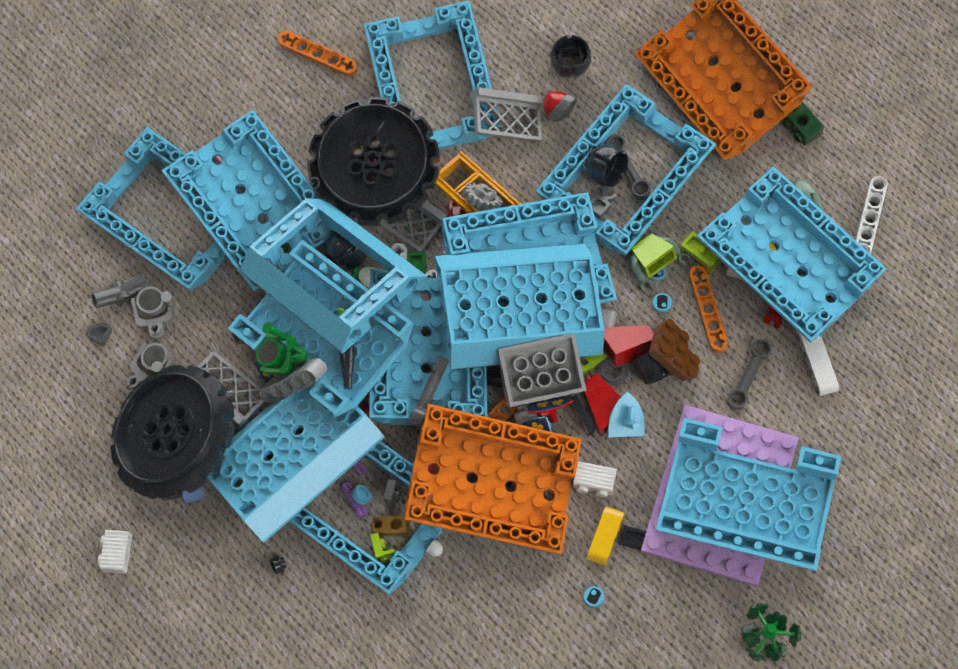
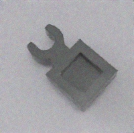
(602, 203)

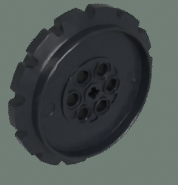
(357, 129)
(172, 432)

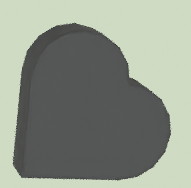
(99, 333)

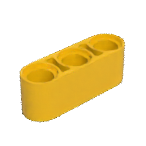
(605, 536)

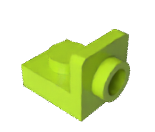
(379, 546)

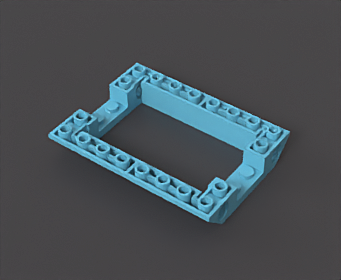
(446, 19)
(640, 108)
(102, 197)
(353, 323)
(402, 562)

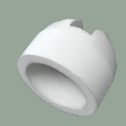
(435, 548)

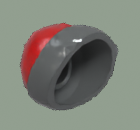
(558, 105)

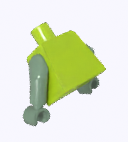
(653, 255)

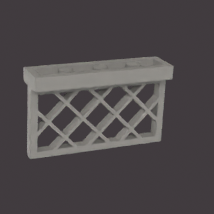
(520, 101)
(433, 215)
(239, 420)

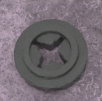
(621, 376)

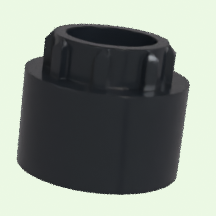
(649, 369)

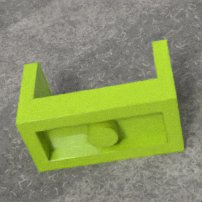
(700, 252)

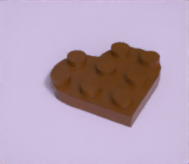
(671, 350)

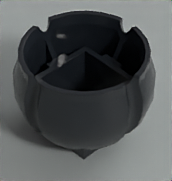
(570, 48)
(606, 164)
(343, 252)

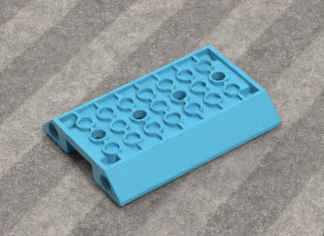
(270, 183)
(530, 225)
(805, 242)
(518, 277)
(402, 384)
(300, 464)

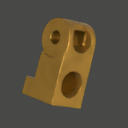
(391, 526)

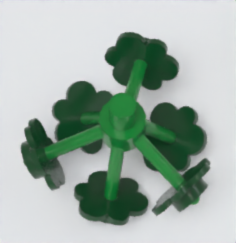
(773, 626)

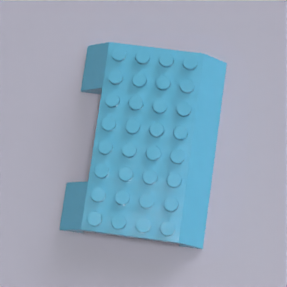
(334, 290)
(747, 501)

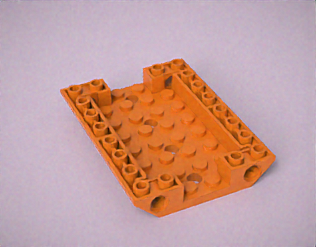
(705, 91)
(496, 455)

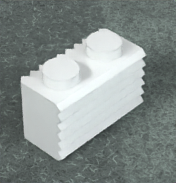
(594, 479)
(115, 551)

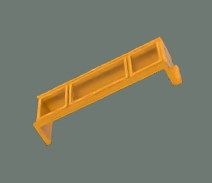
(476, 173)

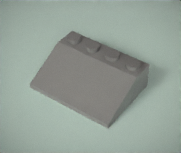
(541, 370)

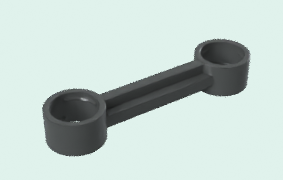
(631, 172)
(749, 374)
(428, 391)

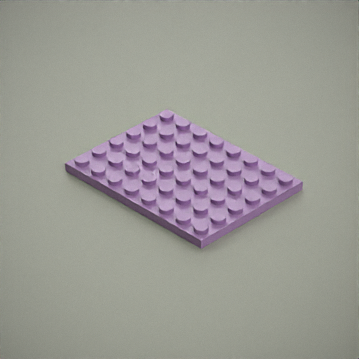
(737, 439)

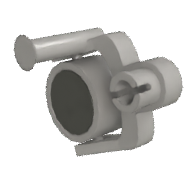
(153, 303)
(154, 358)

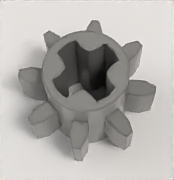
(522, 414)

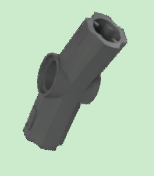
(119, 292)

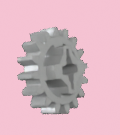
(481, 197)

